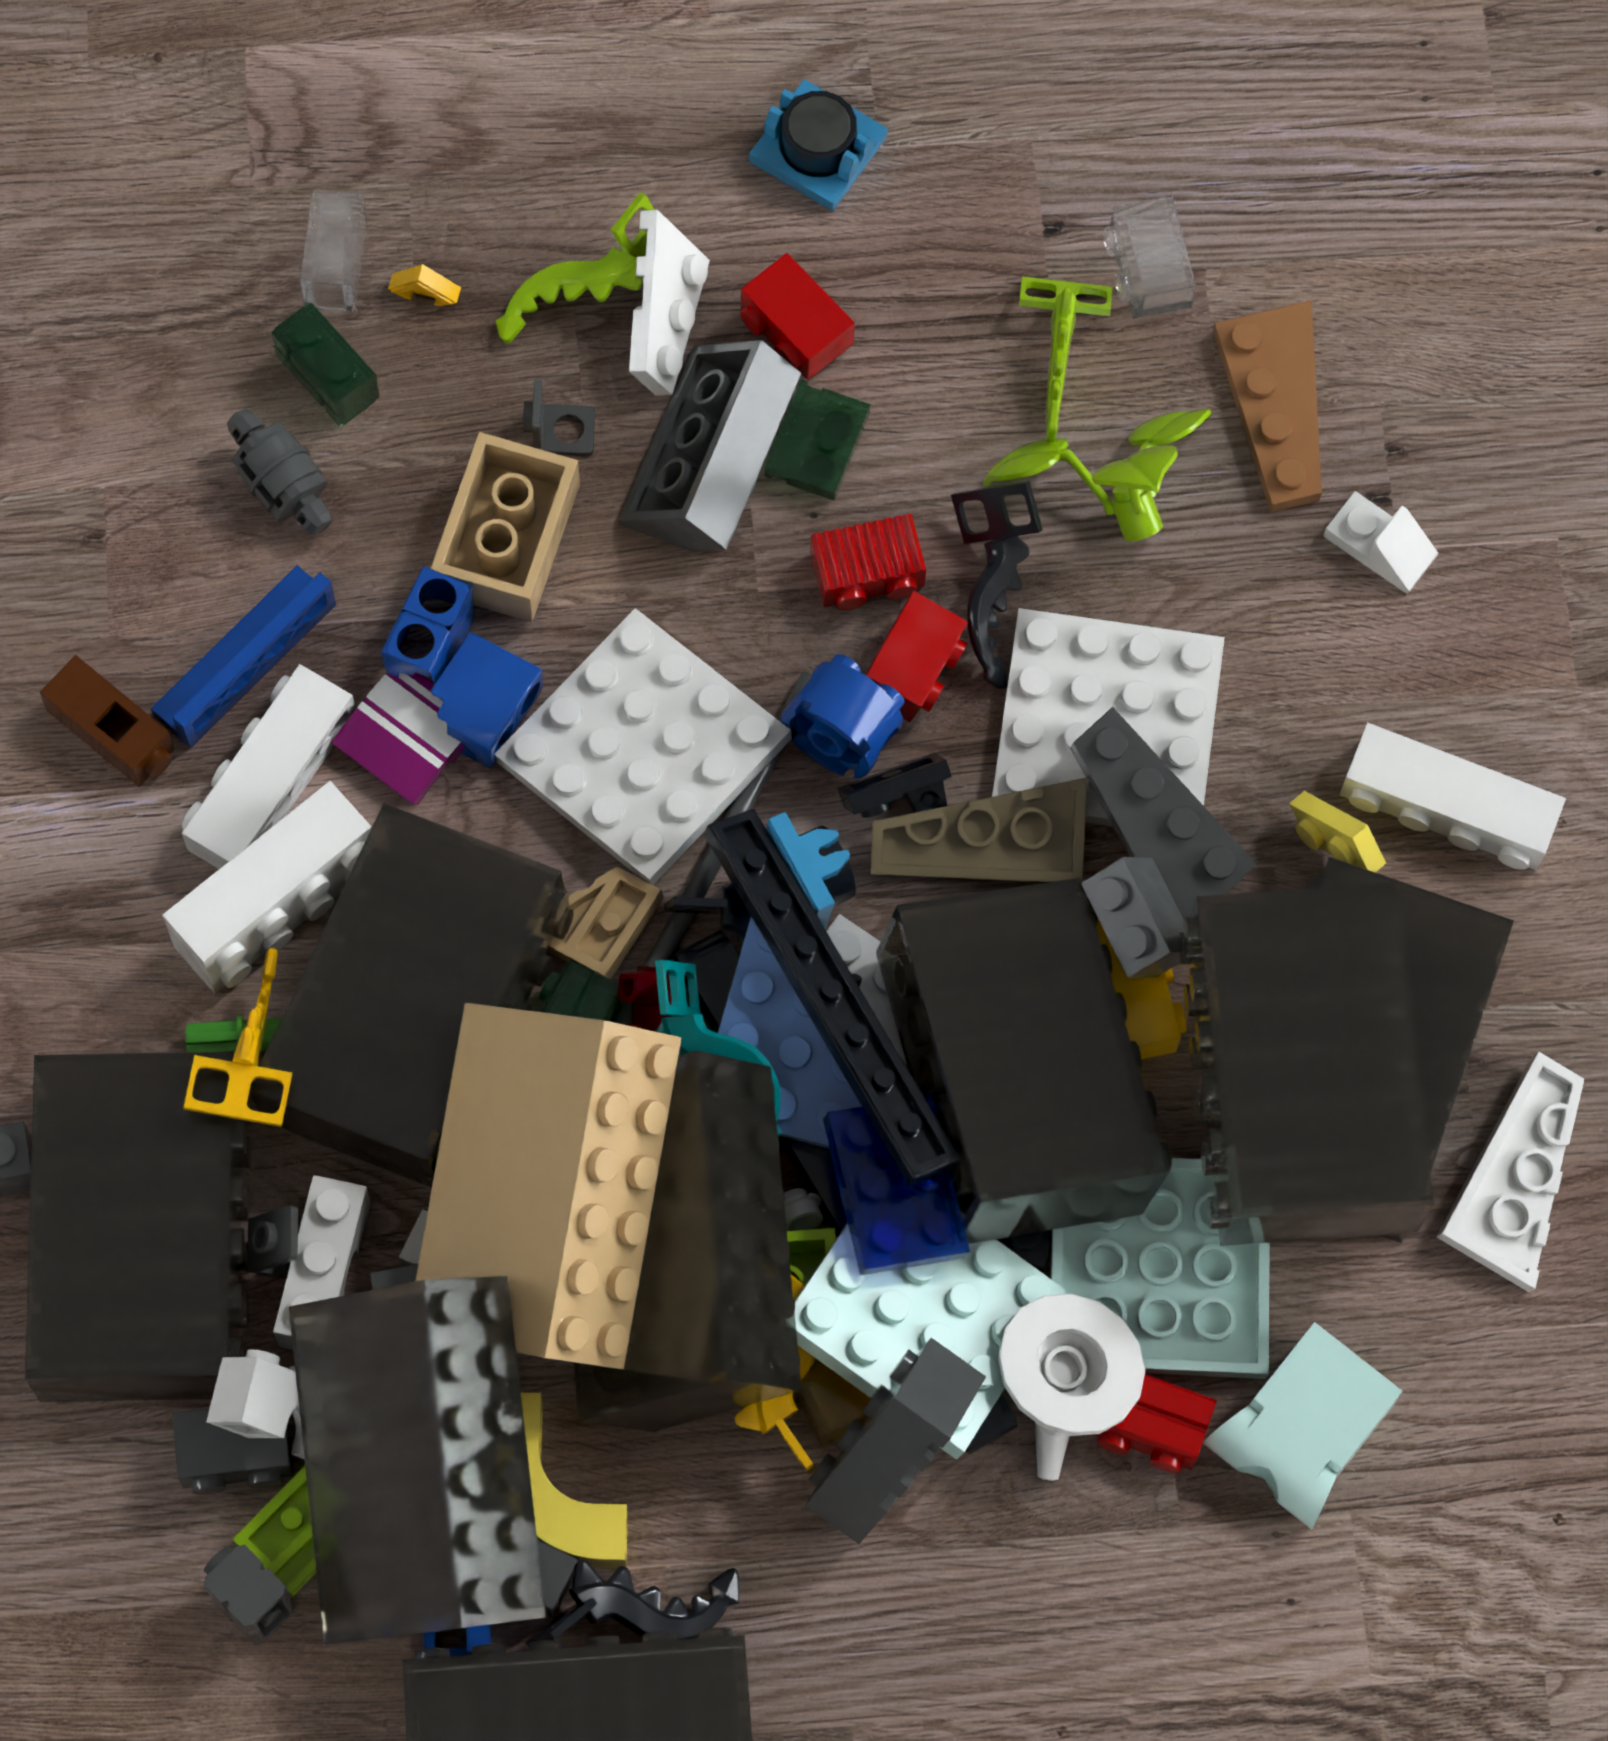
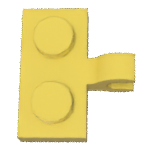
(1335, 832)

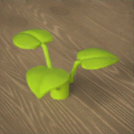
(1134, 478)

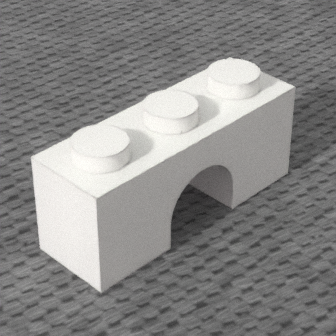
(326, 1242)
(256, 1398)

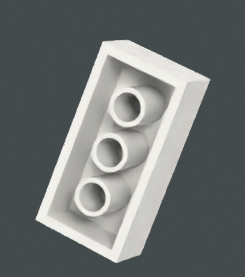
(268, 889)

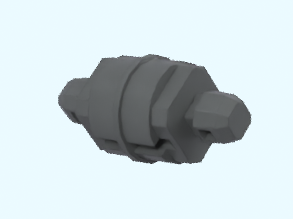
(279, 471)

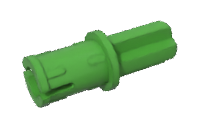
(223, 1035)

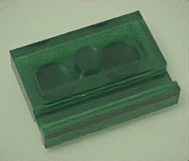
(817, 440)

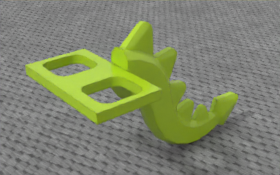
(578, 276)
(1062, 327)

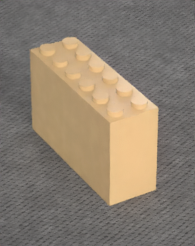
(552, 1172)

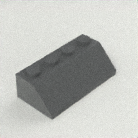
(711, 445)

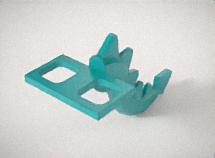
(690, 1024)

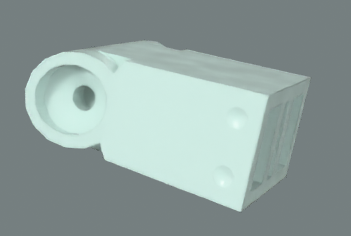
(1307, 1422)

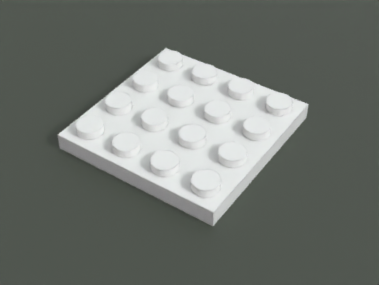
(1077, 669)
(643, 747)

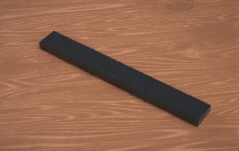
(832, 998)

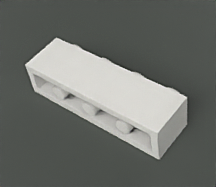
(270, 768)
(1452, 798)

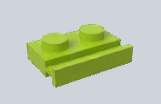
(283, 1535)

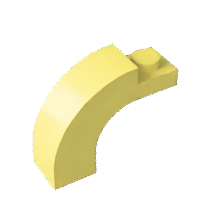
(577, 1528)

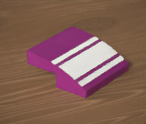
(400, 735)

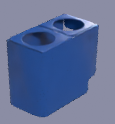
(446, 643)
(485, 696)

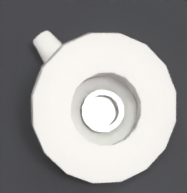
(1069, 1371)

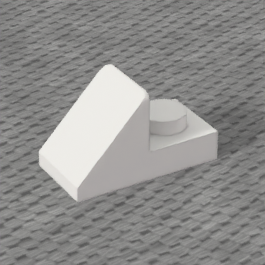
(1382, 542)

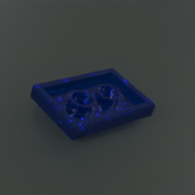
(887, 1219)

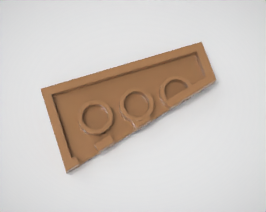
(1275, 392)

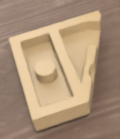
(607, 921)

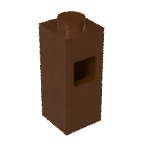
(108, 721)

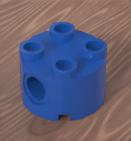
(844, 717)

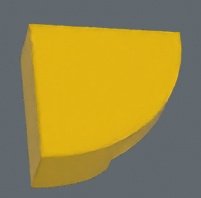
(424, 282)

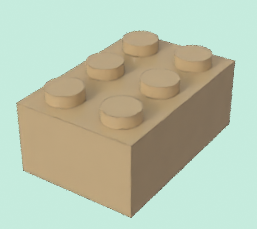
(508, 524)

